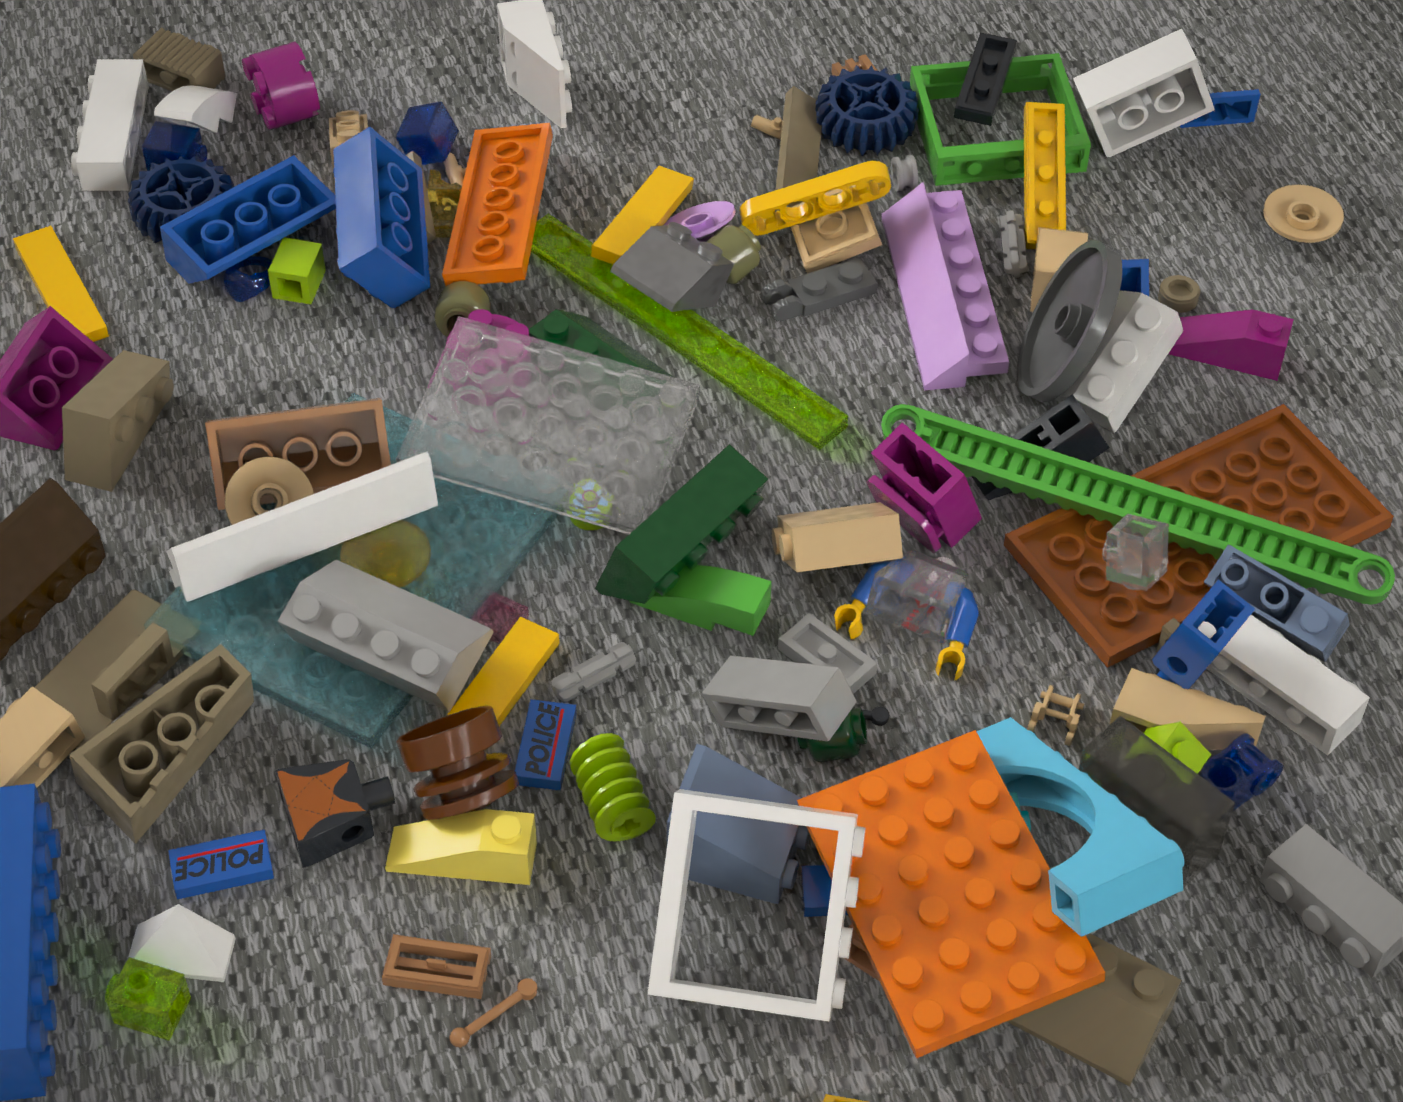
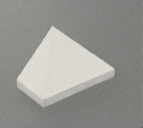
(184, 944)

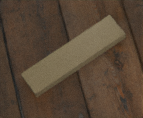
(798, 141)

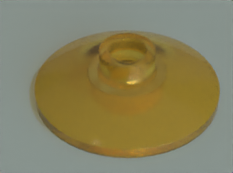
(391, 553)

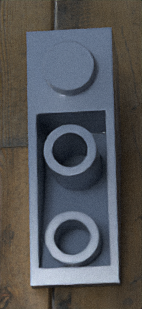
(1282, 603)

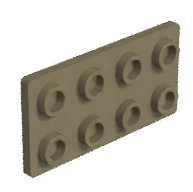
(111, 665)

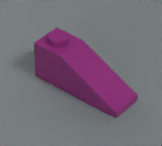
(1236, 341)

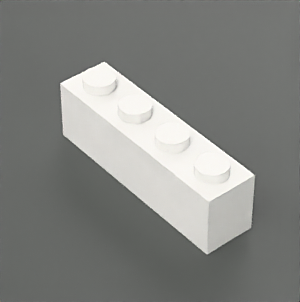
(111, 125)
(1289, 684)

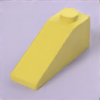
(467, 846)

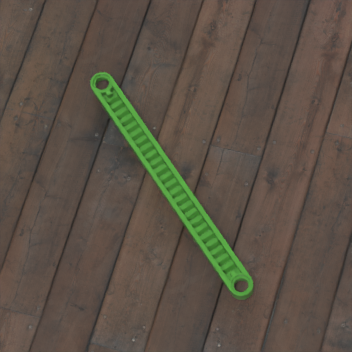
(1112, 495)

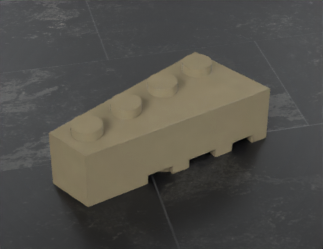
(160, 743)

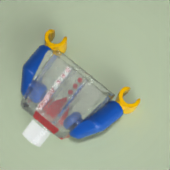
(921, 597)

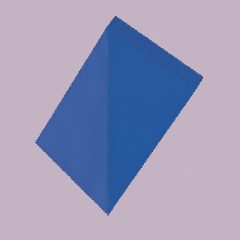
(1229, 109)

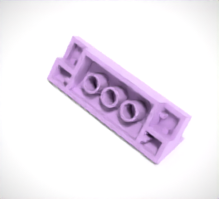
(943, 289)

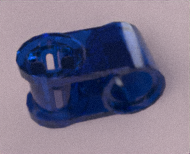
(1241, 770)

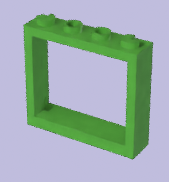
(1003, 158)

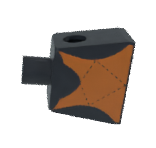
(330, 807)

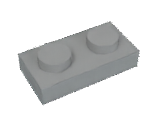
(817, 644)

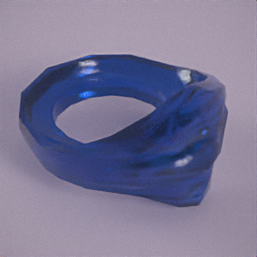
(244, 286)

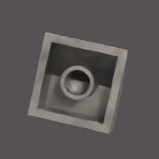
(675, 268)

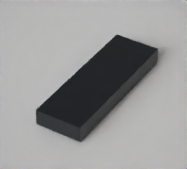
(985, 79)

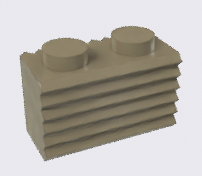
(177, 62)

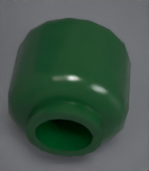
(844, 742)

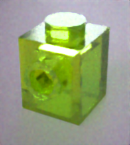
(147, 998)

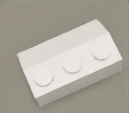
(1126, 359)

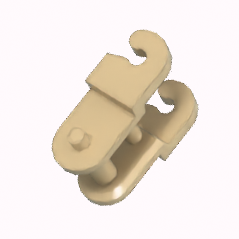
(1042, 709)

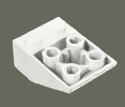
(533, 57)

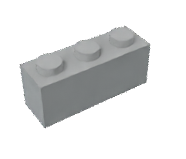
(779, 697)
(1336, 899)

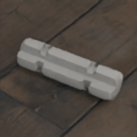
(1013, 244)
(593, 672)

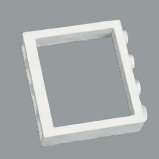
(673, 897)

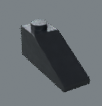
(1061, 429)

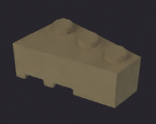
(113, 417)

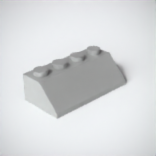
(385, 632)

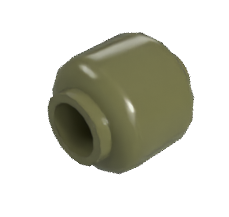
(739, 247)
(459, 300)

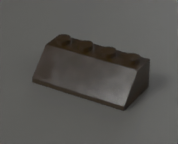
(43, 555)

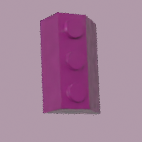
(41, 374)

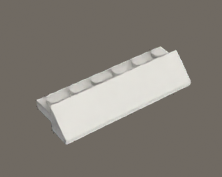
(303, 527)

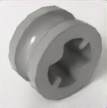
(904, 172)

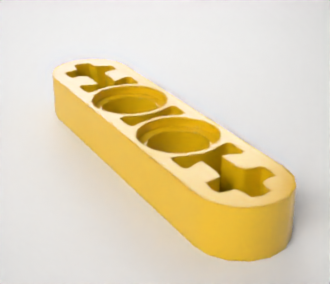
(813, 194)

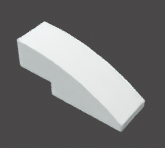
(197, 107)

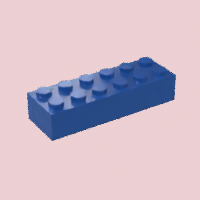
(25, 941)

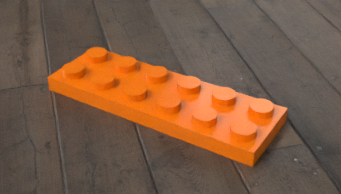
(498, 205)

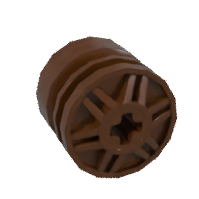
(461, 771)

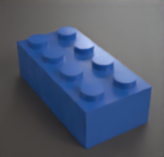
(380, 218)

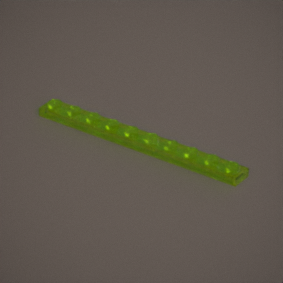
(693, 338)

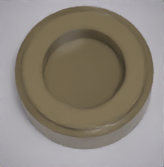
(1179, 293)

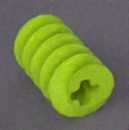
(611, 788)

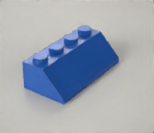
(245, 220)

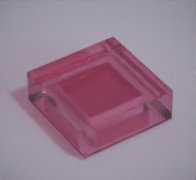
(499, 615)

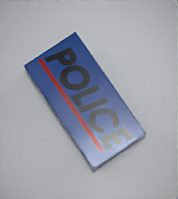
(545, 744)
(220, 864)

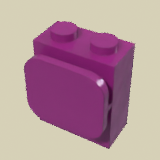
(923, 490)

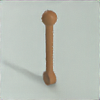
(525, 990)

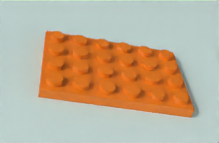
(953, 895)

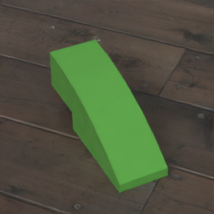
(715, 596)

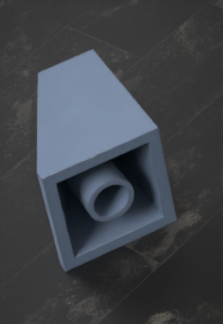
(736, 851)

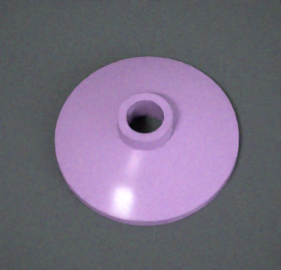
(705, 218)

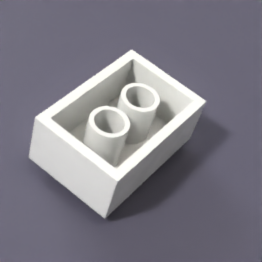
(1144, 93)

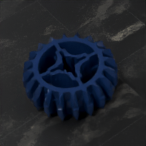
(866, 116)
(173, 191)

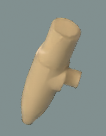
(767, 126)
(454, 171)

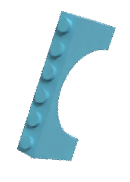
(1124, 859)

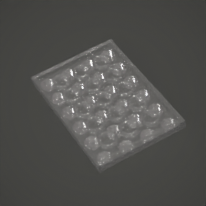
(551, 425)

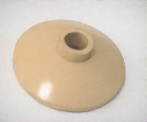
(1303, 213)
(264, 477)

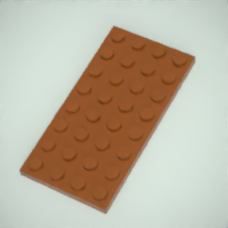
(1258, 467)

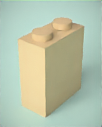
(838, 537)

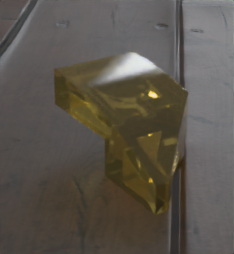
(443, 203)

